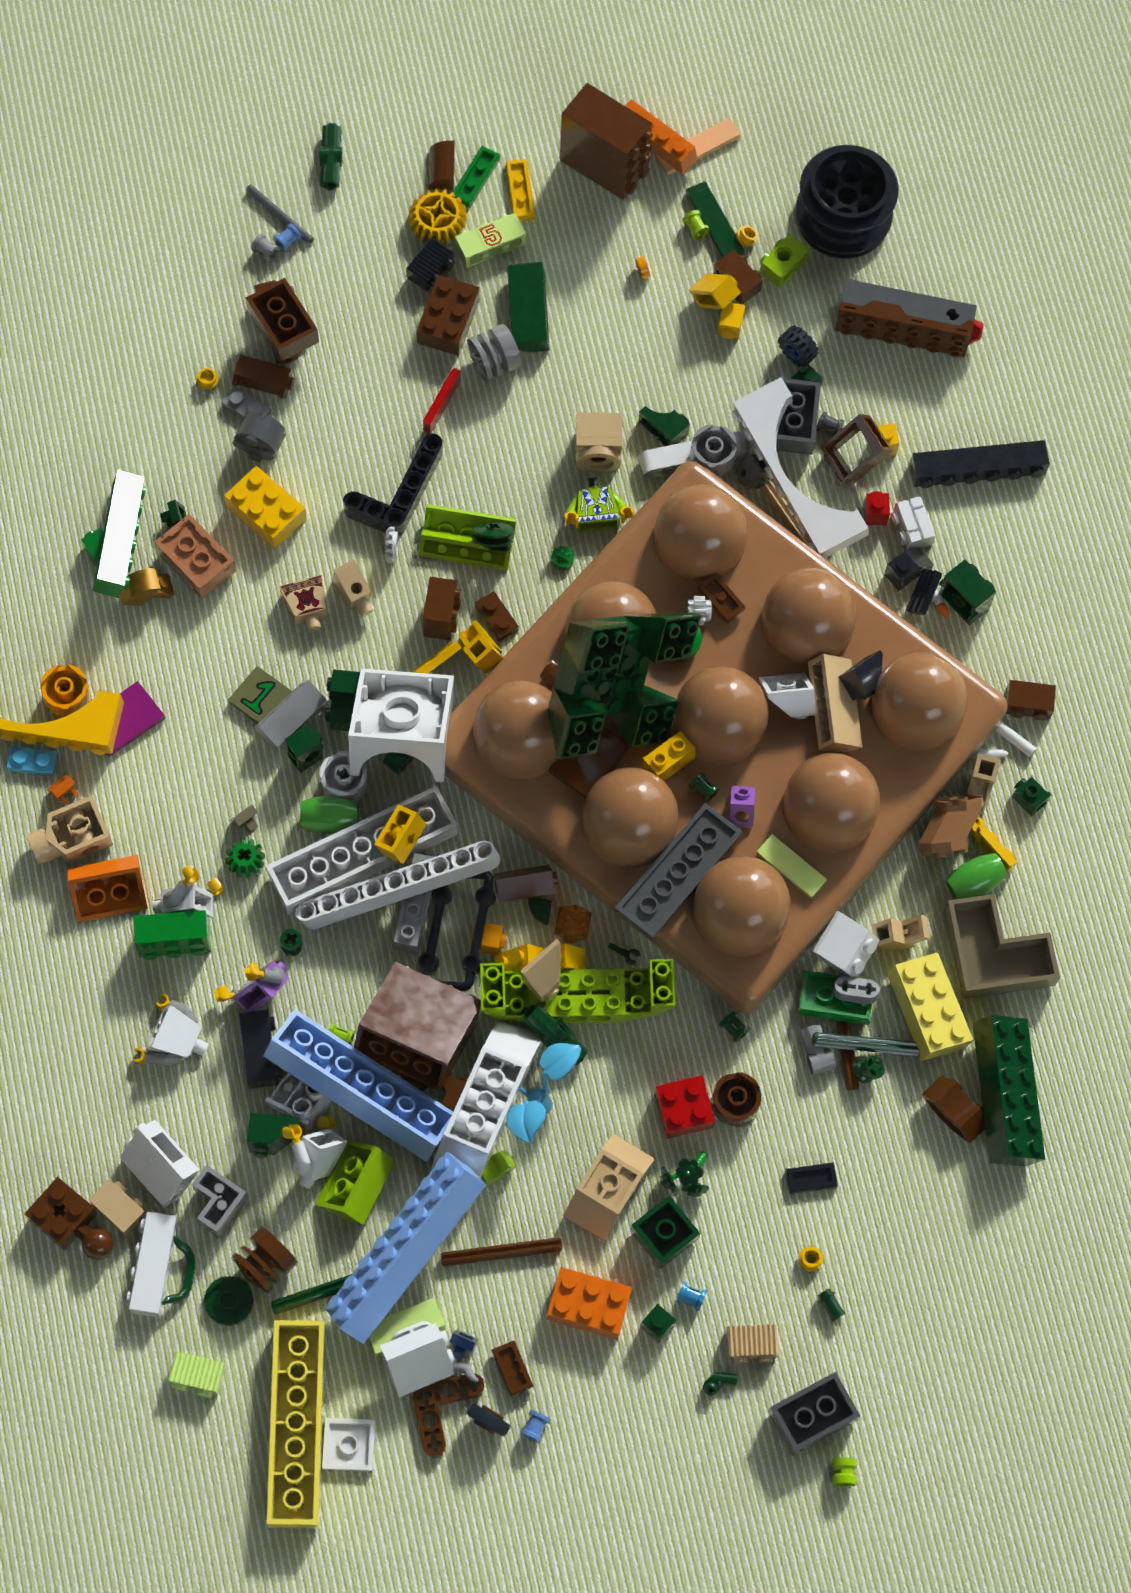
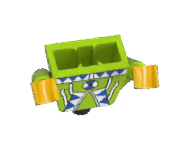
(596, 508)

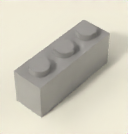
(290, 714)

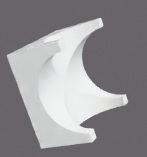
(403, 716)

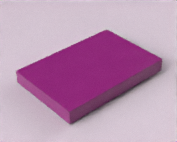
(137, 716)

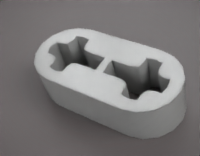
(856, 990)

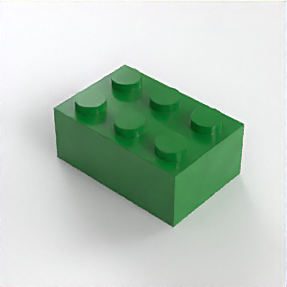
(172, 934)

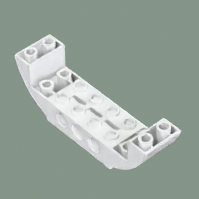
(489, 1095)

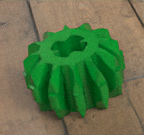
(246, 850)

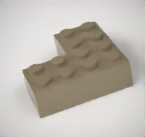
(989, 962)

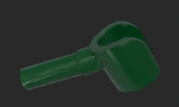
(625, 953)

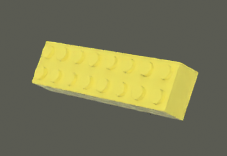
(296, 1424)

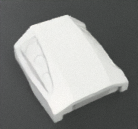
(298, 1100)

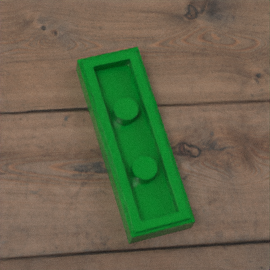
(476, 175)

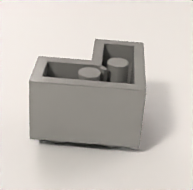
(223, 1197)

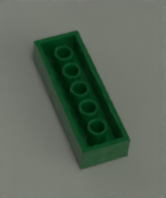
(1008, 1090)

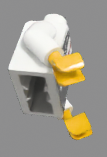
(315, 1152)

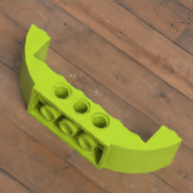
(583, 993)

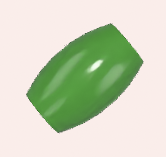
(328, 814)
(976, 877)

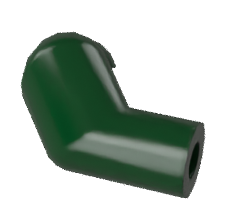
(717, 1380)

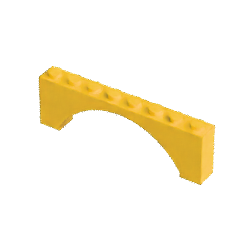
(89, 728)

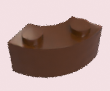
(955, 1108)

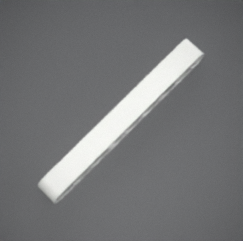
(409, 885)

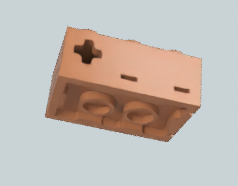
(195, 556)

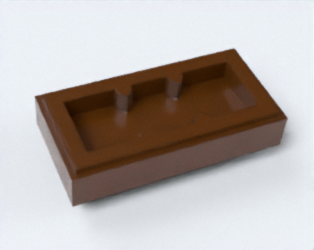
(512, 1368)

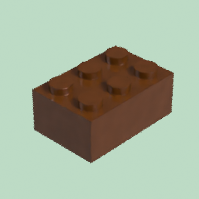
(448, 315)
(282, 319)

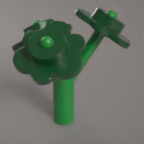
(688, 1175)

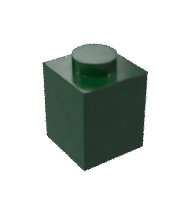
(658, 1323)

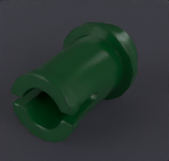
(831, 1304)

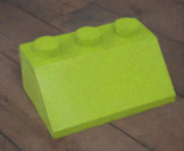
(355, 1182)

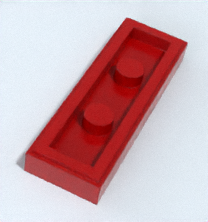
(441, 400)

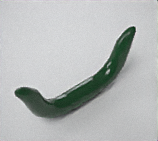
(188, 1276)

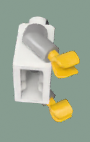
(188, 897)
(173, 1035)

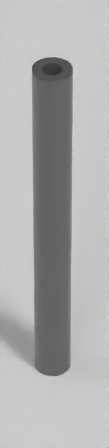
(276, 211)

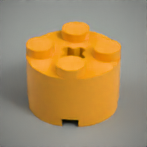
(75, 688)

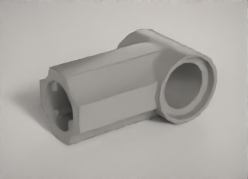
(819, 1058)

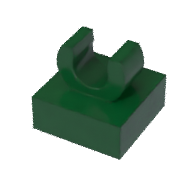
(807, 373)
(175, 514)

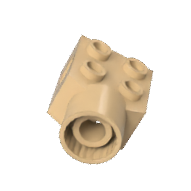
(71, 833)

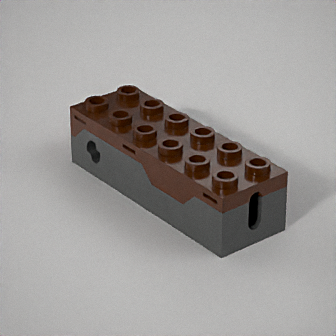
(907, 318)

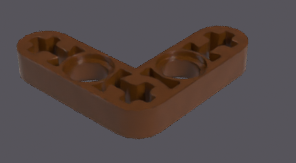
(439, 1399)

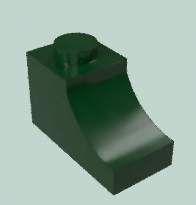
(665, 427)

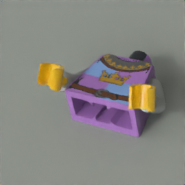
(259, 988)

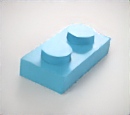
(32, 761)

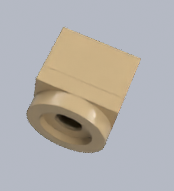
(598, 442)

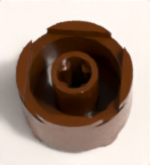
(729, 1088)

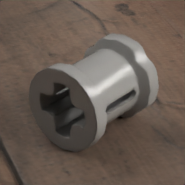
(265, 248)

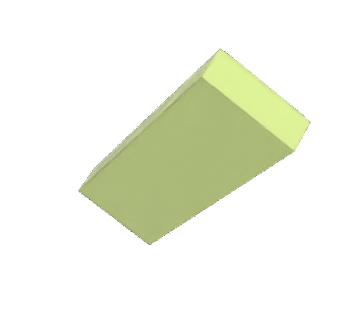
(791, 866)

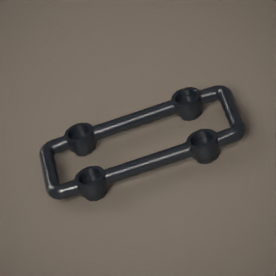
(471, 963)

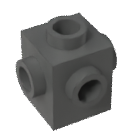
(751, 472)

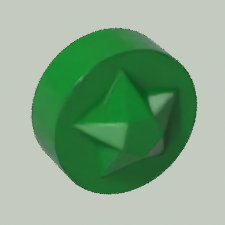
(562, 558)

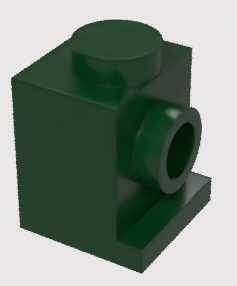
(1029, 802)

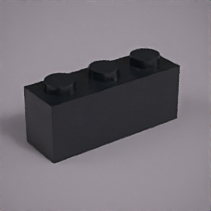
(256, 1036)

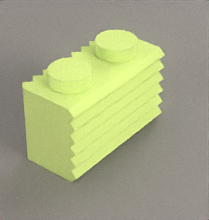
(196, 1374)

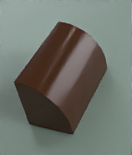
(441, 166)

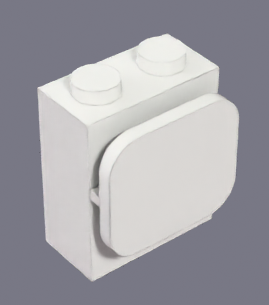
(417, 1357)

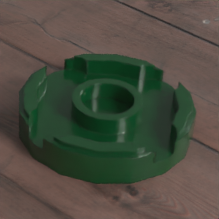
(229, 1300)

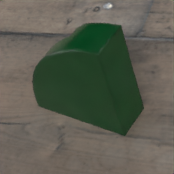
(540, 909)

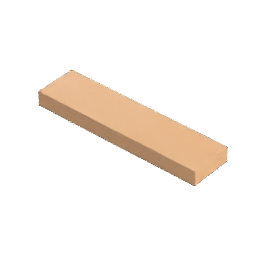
(708, 142)

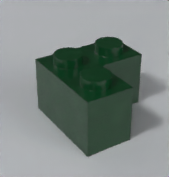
(342, 692)

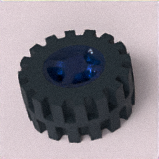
(798, 346)

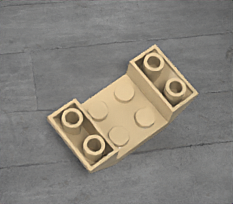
(608, 1186)

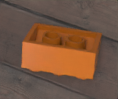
(107, 888)

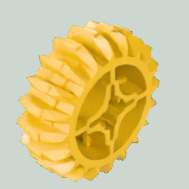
(428, 208)

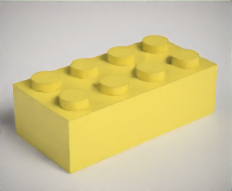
(930, 1006)

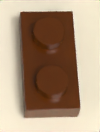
(721, 597)
(496, 616)

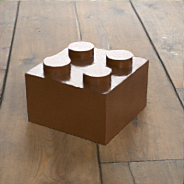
(441, 608)

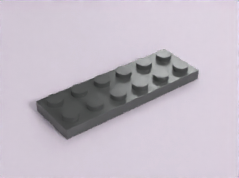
(678, 871)

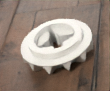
(391, 545)

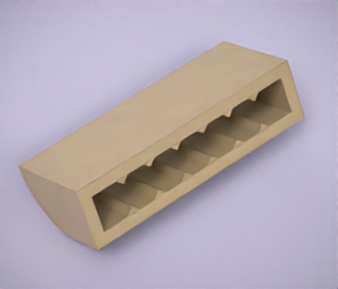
(834, 709)

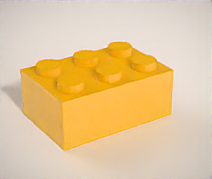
(265, 507)

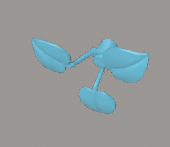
(528, 1117)

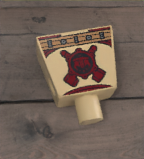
(306, 602)

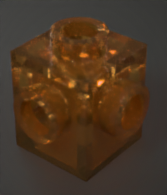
(573, 923)

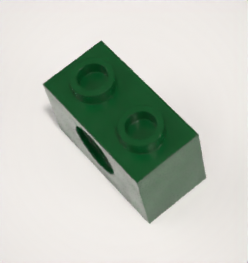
(304, 748)

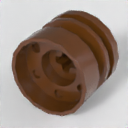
(264, 1260)

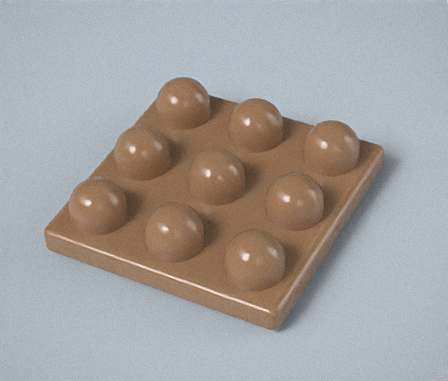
(830, 808)

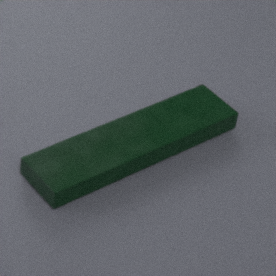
(714, 218)

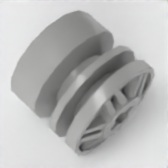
(492, 353)

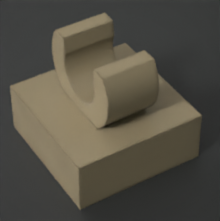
(246, 819)

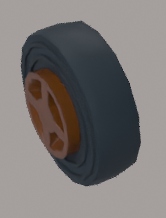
(488, 1419)

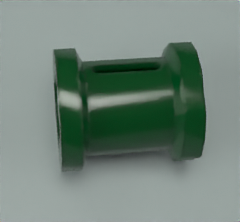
(704, 787)
(294, 936)
(727, 1024)

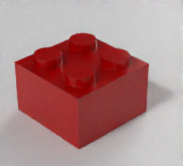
(684, 1107)

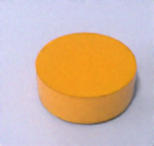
(642, 267)

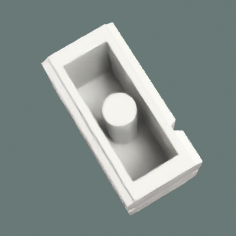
(913, 523)

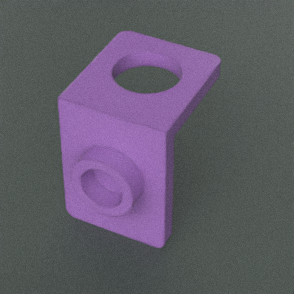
(742, 800)

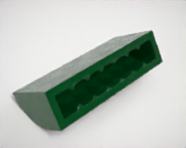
(528, 306)

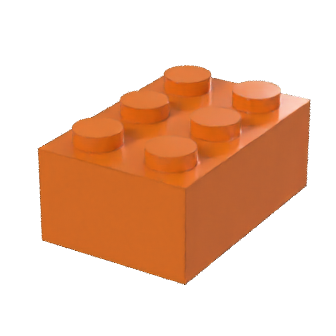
(589, 1303)

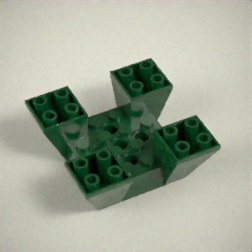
(606, 673)

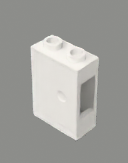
(158, 1163)

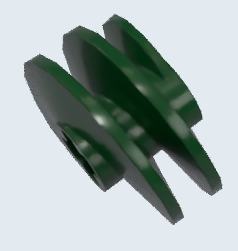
(494, 536)

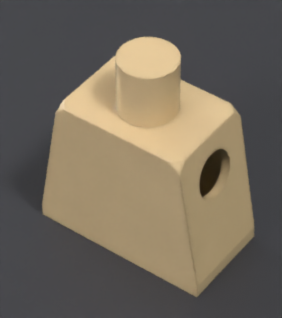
(349, 580)

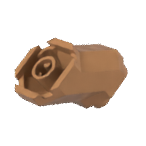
(951, 825)

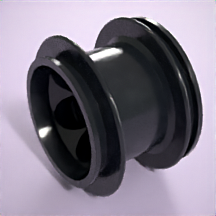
(843, 219)

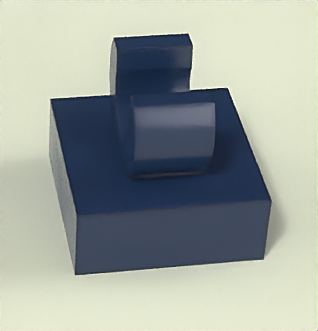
(463, 1342)

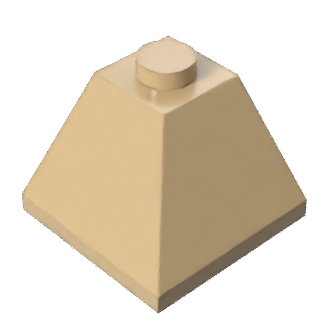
(544, 972)

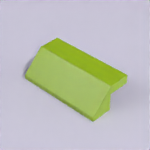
(449, 537)

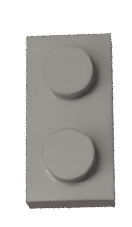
(241, 403)

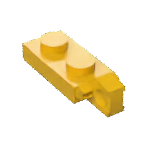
(991, 844)

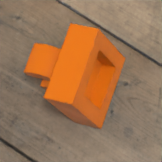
(62, 786)

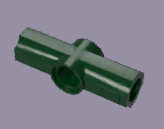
(330, 156)
(551, 1030)

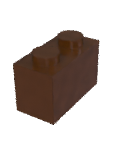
(748, 280)
(1030, 699)

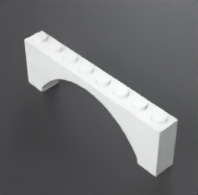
(825, 527)

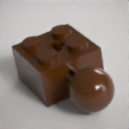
(64, 1230)

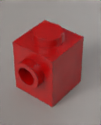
(876, 508)

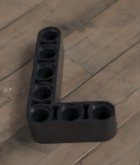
(404, 493)

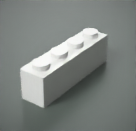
(153, 1264)

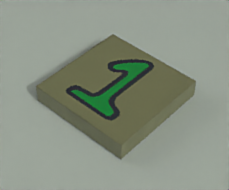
(258, 695)

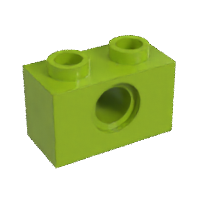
(780, 271)

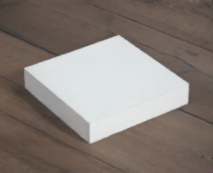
(348, 1444)

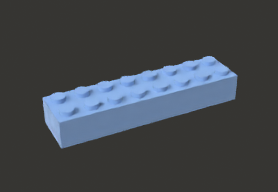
(359, 1085)
(405, 1247)

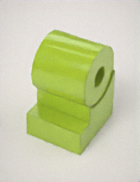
(497, 1167)

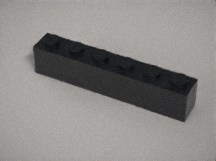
(979, 464)

